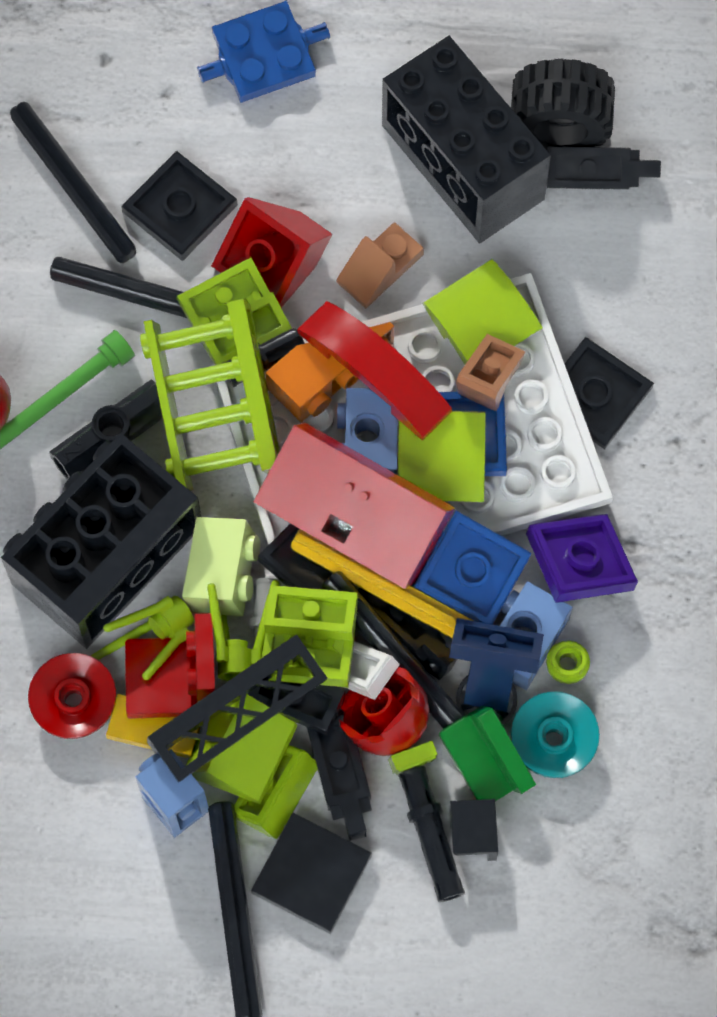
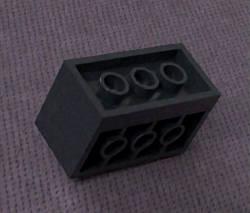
(464, 139)
(102, 539)

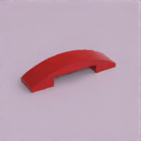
(378, 366)

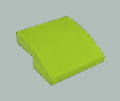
(209, 303)
(479, 306)
(448, 459)
(323, 623)

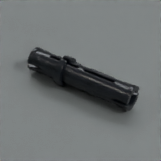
(428, 824)

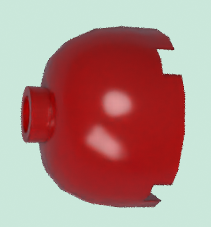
(391, 720)

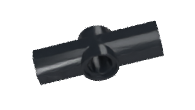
(132, 414)

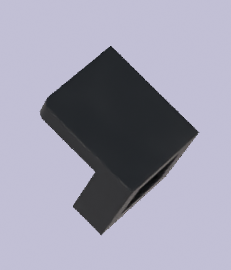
(474, 828)

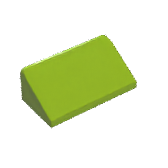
(282, 794)

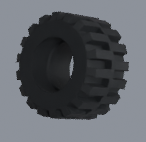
(565, 102)

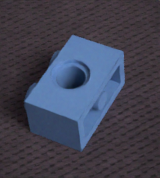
(369, 412)
(539, 613)
(172, 802)

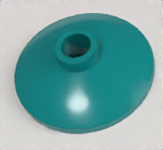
(559, 714)

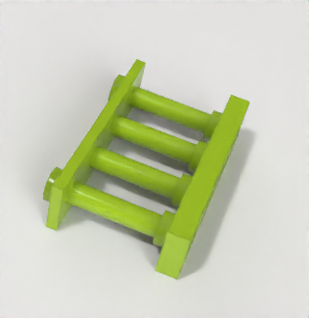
(245, 367)

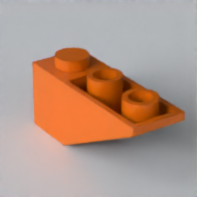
(308, 380)

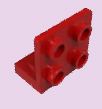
(180, 680)

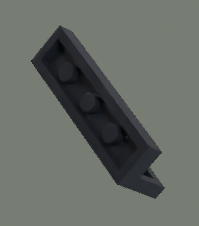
(228, 694)

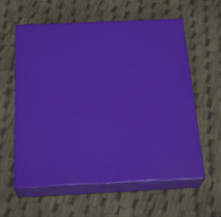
(581, 558)

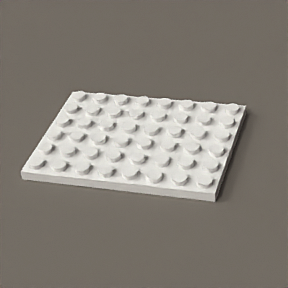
(548, 444)

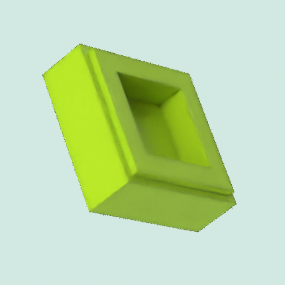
(412, 757)

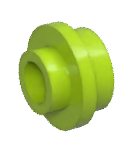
(568, 649)

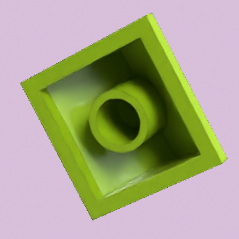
(251, 762)

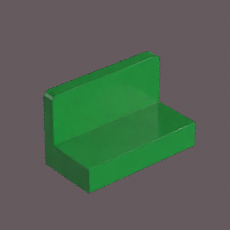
(486, 755)

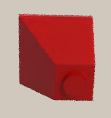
(278, 240)

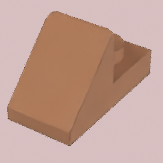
(379, 264)
(489, 372)

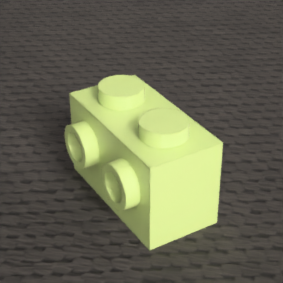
(223, 556)

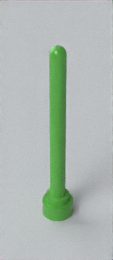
(111, 353)

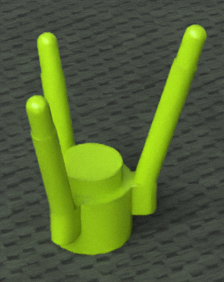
(167, 618)
(233, 654)

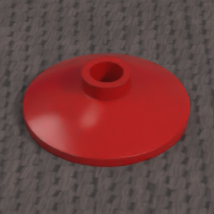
(66, 676)

